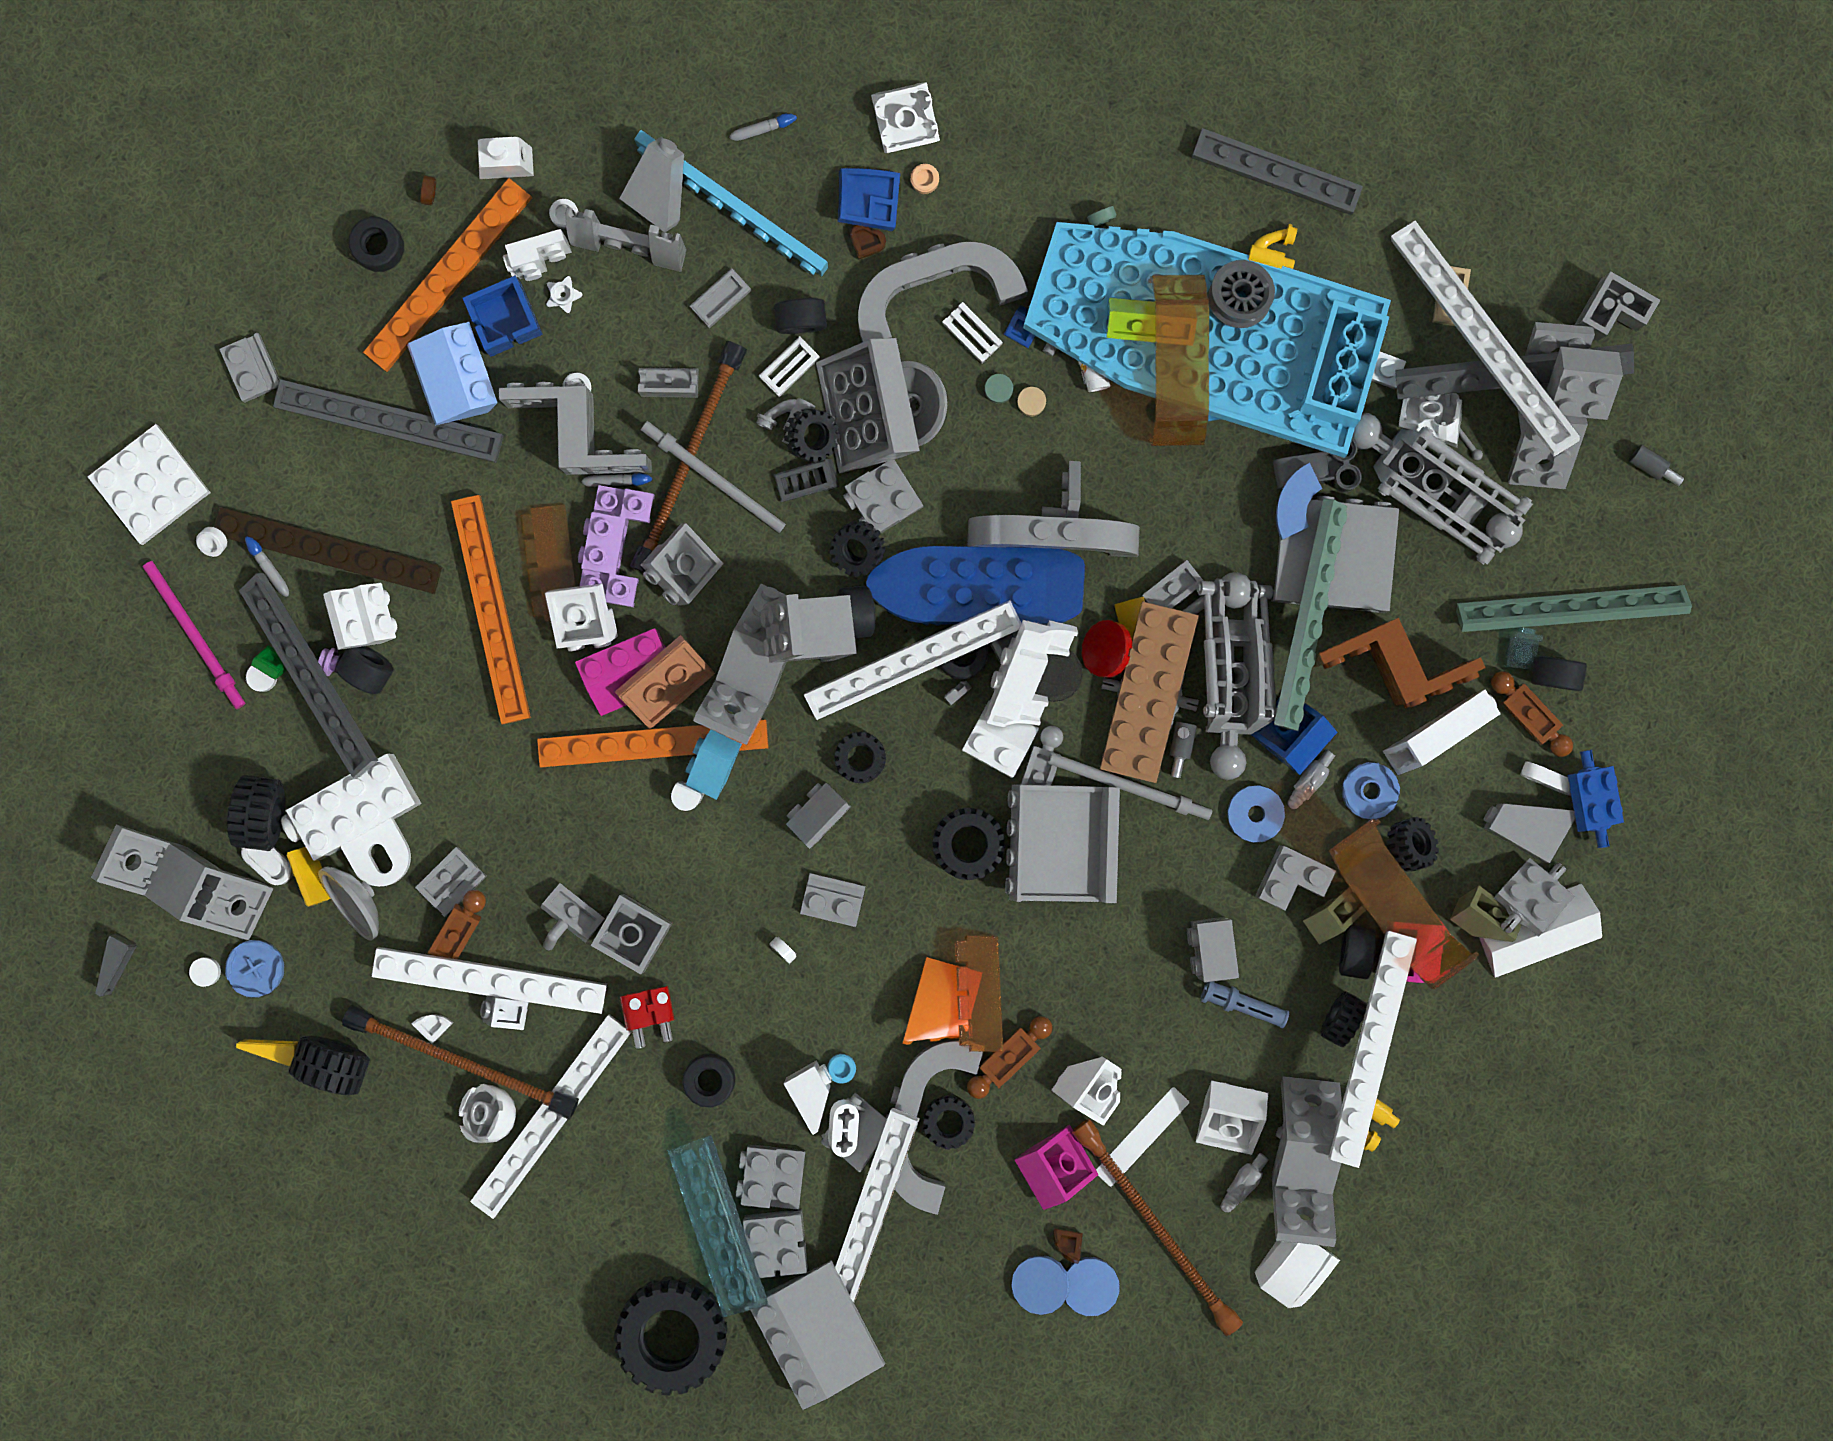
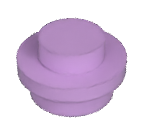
(329, 660)

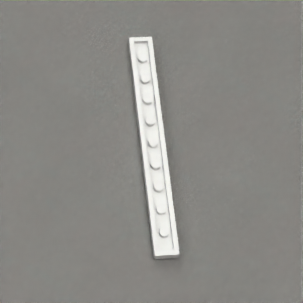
(1485, 339)

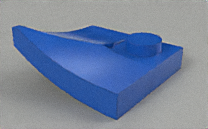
(868, 197)

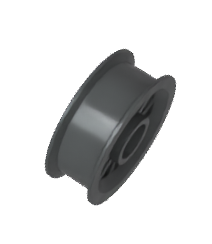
(1257, 300)

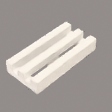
(955, 315)
(797, 374)

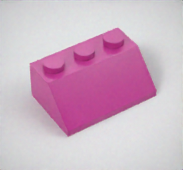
(614, 666)

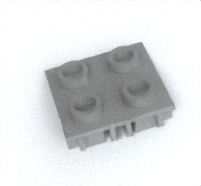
(869, 1132)

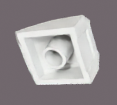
(1294, 1271)

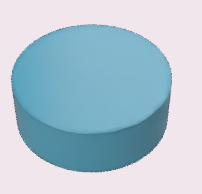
(841, 1068)

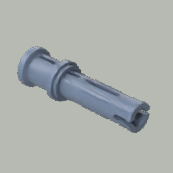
(1231, 999)

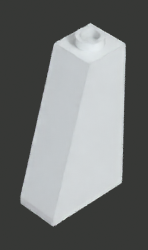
(1442, 733)

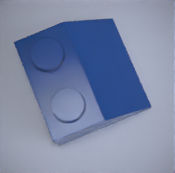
(1298, 747)

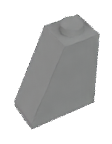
(657, 184)
(1530, 828)

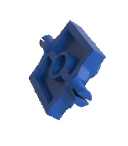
(1595, 798)

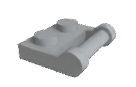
(1175, 588)

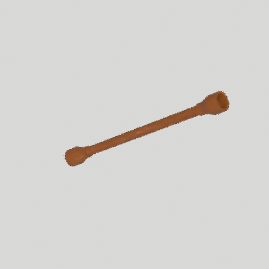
(1224, 1316)

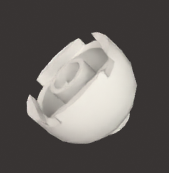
(487, 1114)

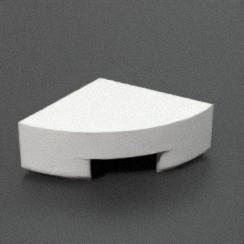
(432, 1026)

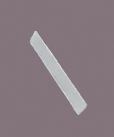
(1145, 1133)

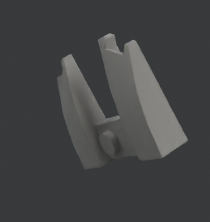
(587, 233)

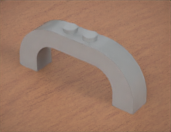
(935, 264)
(1106, 536)
(947, 1054)

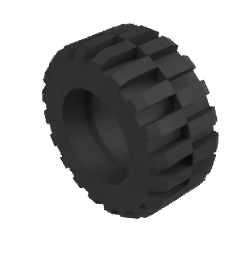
(663, 1373)

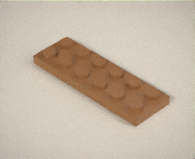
(1149, 692)

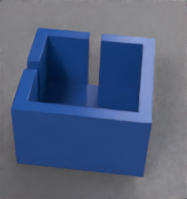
(503, 314)

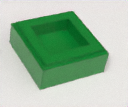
(269, 663)

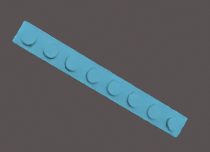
(745, 214)

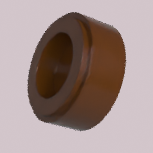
(428, 190)

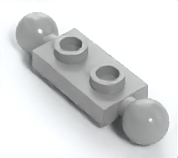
(1038, 770)

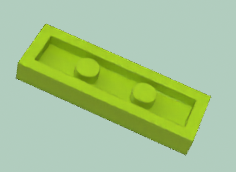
(1131, 320)

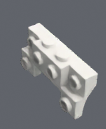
(1022, 670)

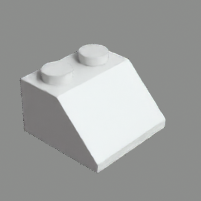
(1000, 746)
(809, 1092)
(1232, 1117)

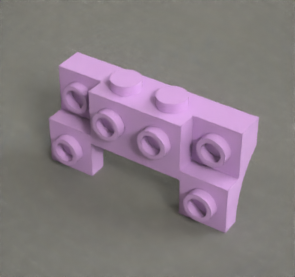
(606, 541)

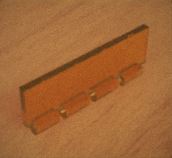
(551, 552)
(983, 996)

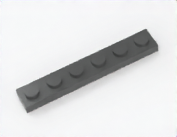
(1277, 171)

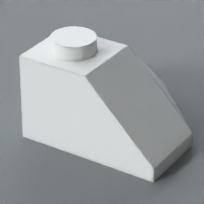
(1091, 1088)

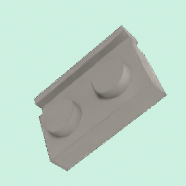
(250, 367)
(450, 881)
(832, 899)

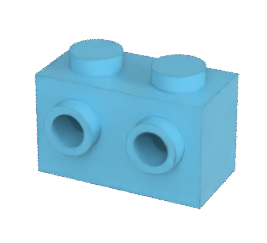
(712, 764)

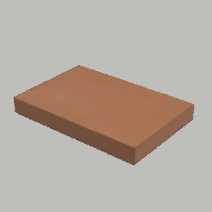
(665, 682)

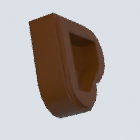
(867, 241)

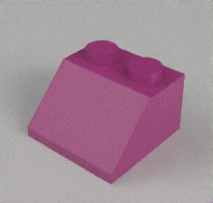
(1056, 1168)

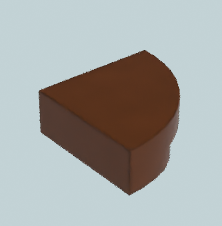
(1068, 1244)

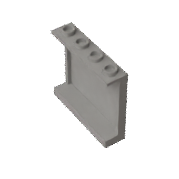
(1361, 566)
(1063, 843)

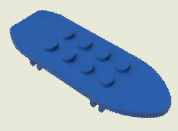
(961, 582)

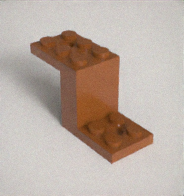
(1399, 664)

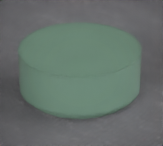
(1102, 216)
(998, 388)

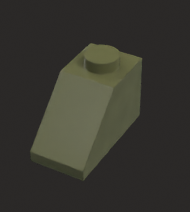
(1334, 915)
(1482, 916)

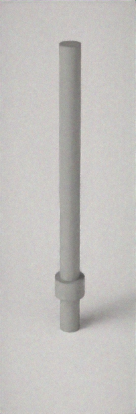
(668, 443)
(1182, 804)

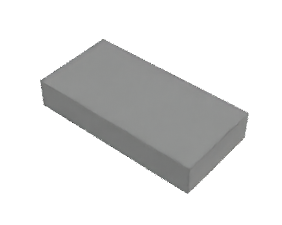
(720, 298)

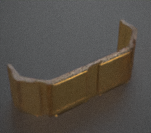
(1181, 359)
(1398, 904)

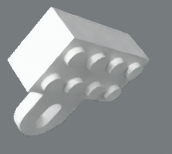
(356, 817)

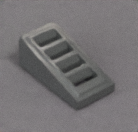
(830, 474)
(115, 959)

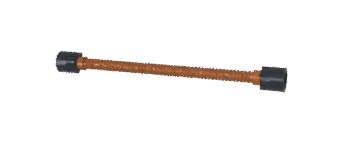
(730, 360)
(362, 1021)

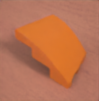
(935, 1004)

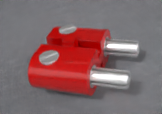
(647, 1009)

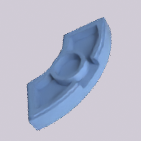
(1293, 501)

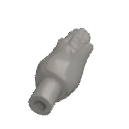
(1311, 780)
(1244, 1183)

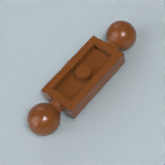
(1532, 714)
(459, 926)
(1016, 1052)

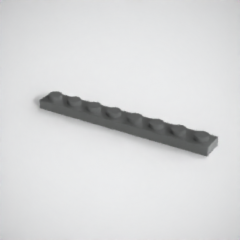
(1476, 376)
(387, 421)
(308, 675)

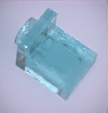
(1522, 649)

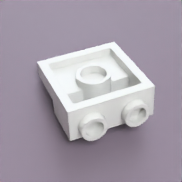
(527, 256)
(360, 616)
(581, 617)

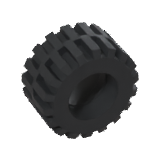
(256, 813)
(968, 818)
(329, 1065)

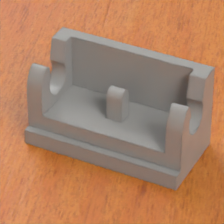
(668, 382)

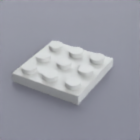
(149, 484)

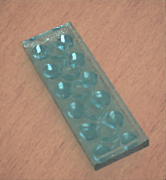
(717, 1226)

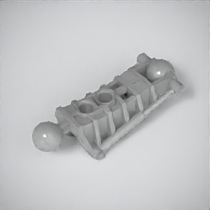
(1502, 529)
(1254, 680)

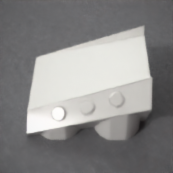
(905, 117)
(1437, 412)

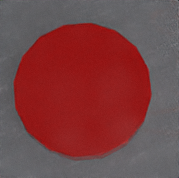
(1106, 648)

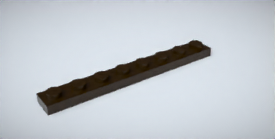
(329, 551)

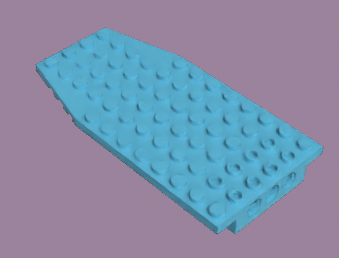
(1289, 376)

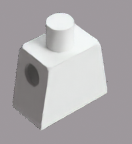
(503, 158)

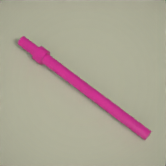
(223, 681)

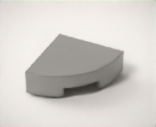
(957, 692)

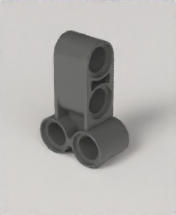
(1325, 466)

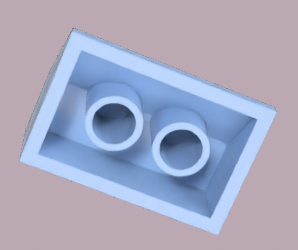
(452, 374)

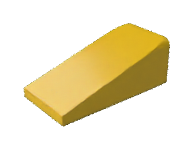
(271, 1049)

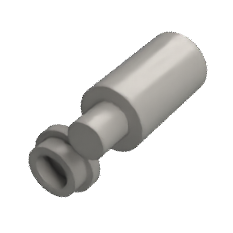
(767, 420)

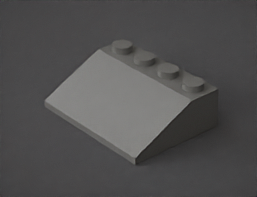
(869, 403)
(817, 1335)

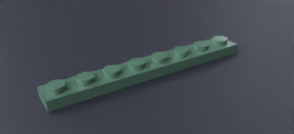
(1573, 608)
(1310, 614)

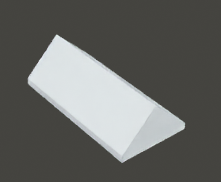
(1573, 927)

